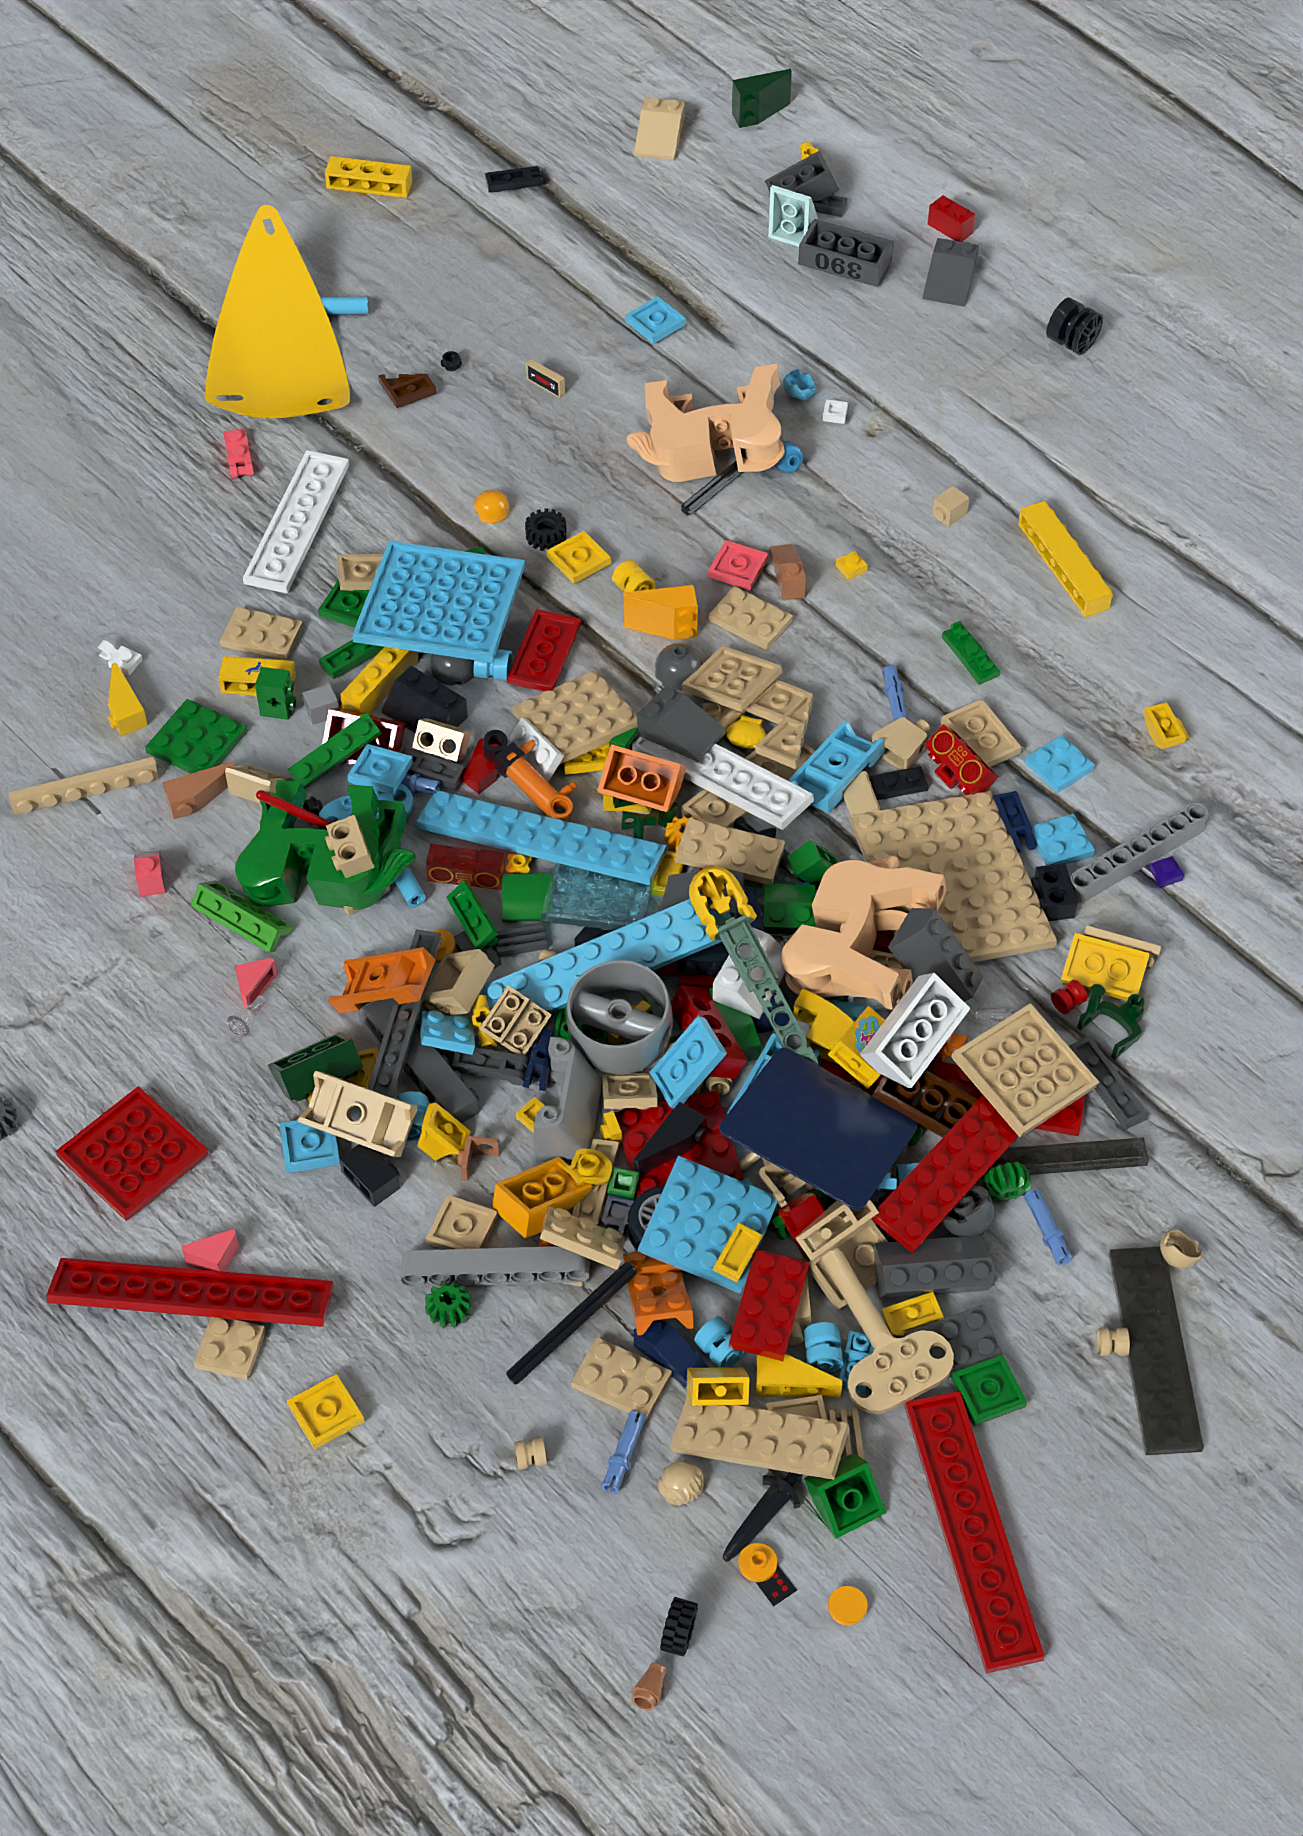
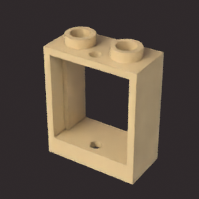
(457, 982)

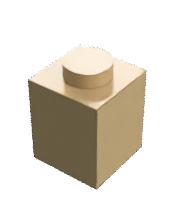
(950, 506)

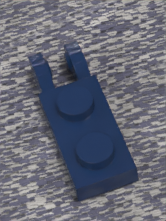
(1015, 819)

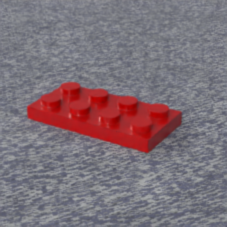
(544, 651)
(769, 1305)

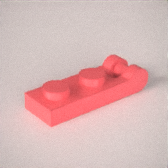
(238, 453)

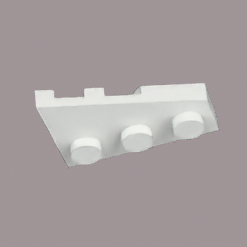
(544, 755)

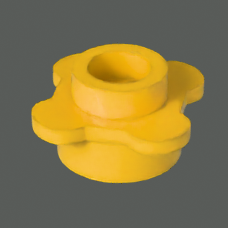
(514, 868)

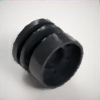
(1074, 326)

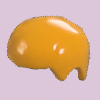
(491, 506)

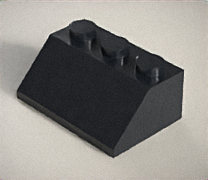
(421, 697)

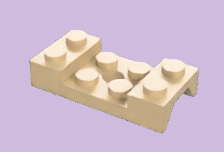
(383, 1120)

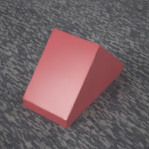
(255, 978)
(212, 1252)

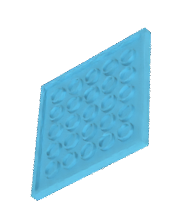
(439, 601)

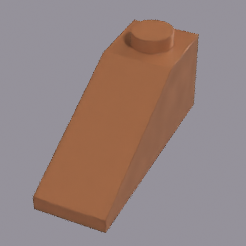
(788, 571)
(195, 790)

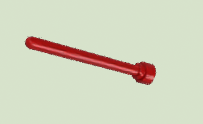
(292, 809)

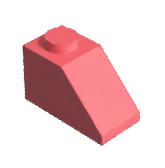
(149, 873)

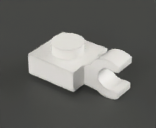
(124, 657)

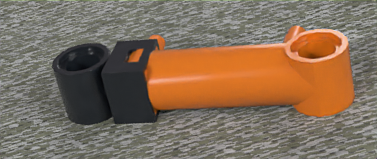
(511, 763)

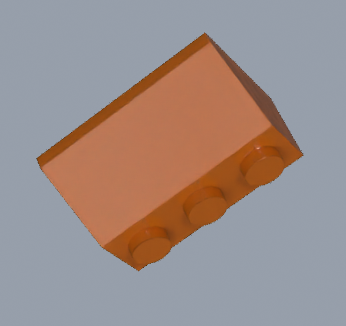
(641, 778)

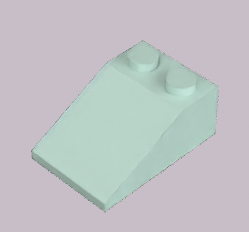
(789, 215)

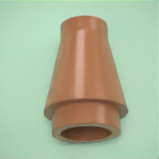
(649, 1688)

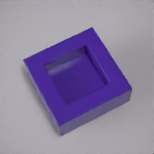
(1166, 871)

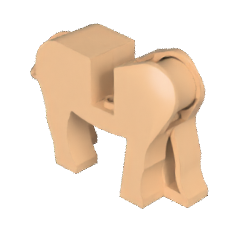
(686, 439)
(848, 911)

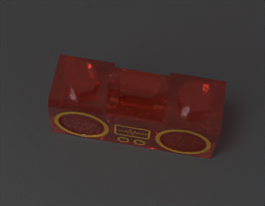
(461, 864)

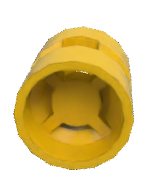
(631, 577)

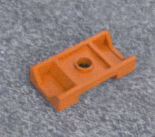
(385, 976)
(657, 1292)

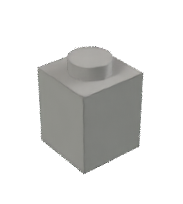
(319, 701)

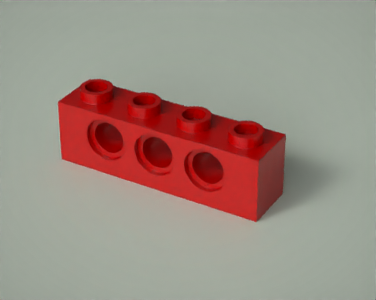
(695, 1002)

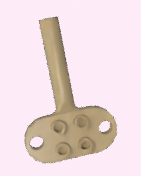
(898, 1366)

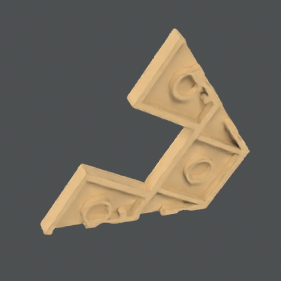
(782, 705)

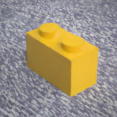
(718, 1386)

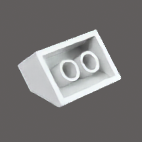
(729, 986)

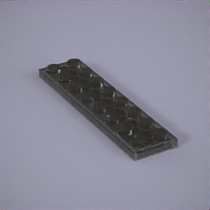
(1156, 1352)

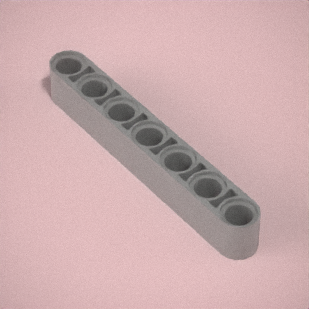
(1139, 851)
(493, 1266)

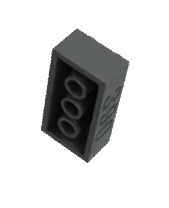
(845, 252)

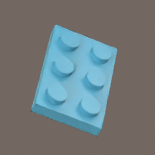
(688, 1062)

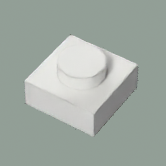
(835, 411)

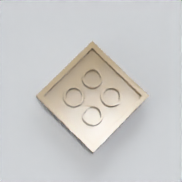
(732, 678)

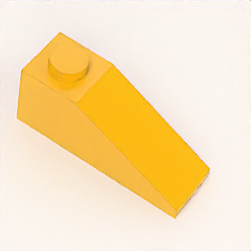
(124, 708)
(793, 1379)

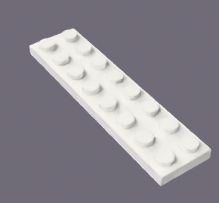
(296, 522)
(738, 782)

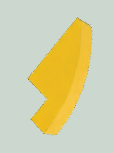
(826, 1022)

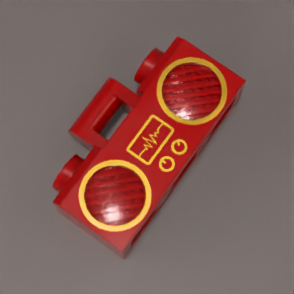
(957, 755)

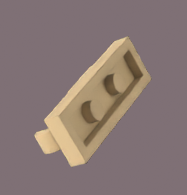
(1125, 941)

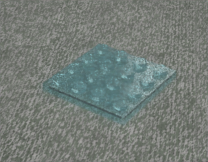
(594, 899)

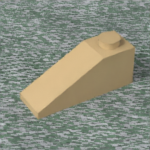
(832, 1227)

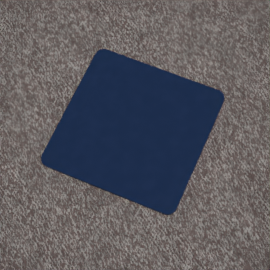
(819, 1128)

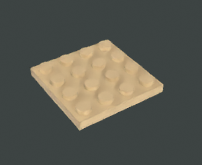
(578, 715)
(1025, 1070)

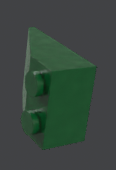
(760, 97)

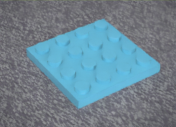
(699, 1217)

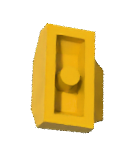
(1164, 727)
(441, 1133)

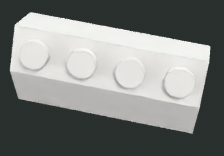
(915, 1030)

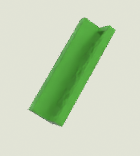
(240, 915)

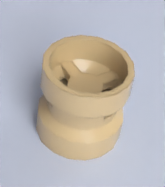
(1113, 1342)
(530, 1453)

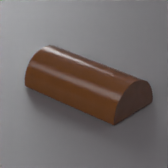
(929, 1102)

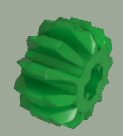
(1007, 1181)
(452, 1295)

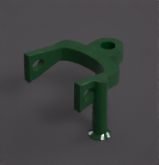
(640, 820)
(1126, 1015)

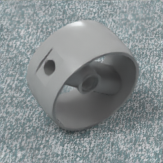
(649, 1031)

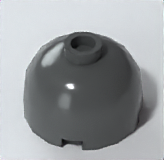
(676, 664)
(452, 669)
(972, 1214)

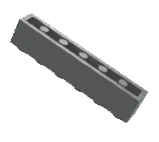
(427, 1067)

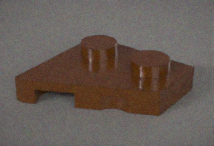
(407, 388)

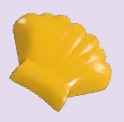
(745, 732)
(590, 1167)

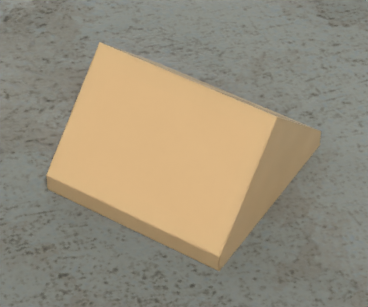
(247, 780)

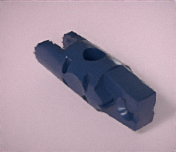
(540, 1062)

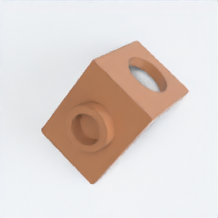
(472, 1147)

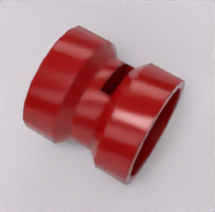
(1069, 996)

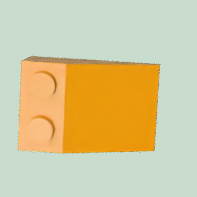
(662, 612)
(527, 1195)

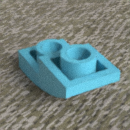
(856, 1349)

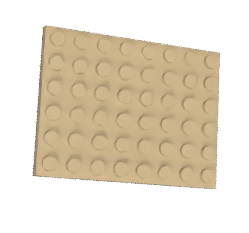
(987, 887)

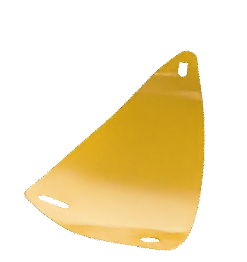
(274, 333)

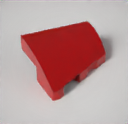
(479, 771)

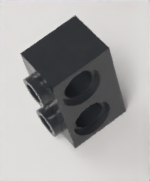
(1055, 891)

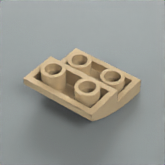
(515, 1021)

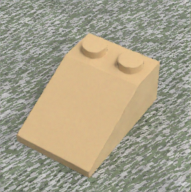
(659, 128)

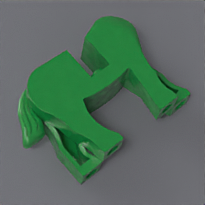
(278, 853)

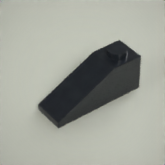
(673, 1138)

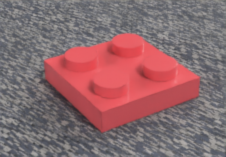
(737, 565)

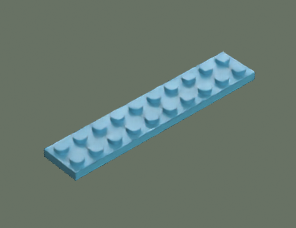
(542, 837)
(649, 941)

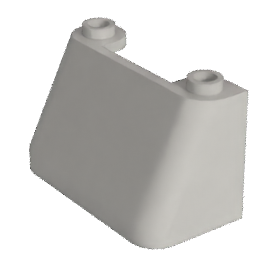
(572, 1124)

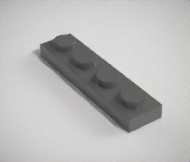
(1111, 1086)

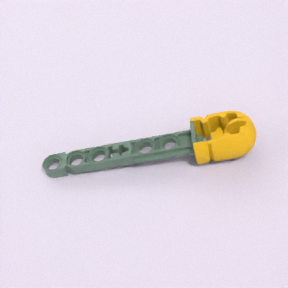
(738, 933)

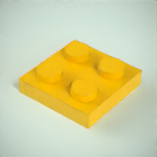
(578, 557)
(325, 1411)

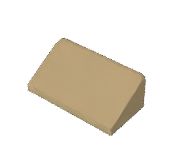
(860, 795)

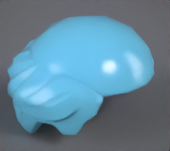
(799, 385)

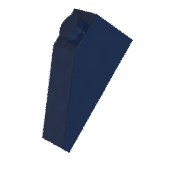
(668, 1349)

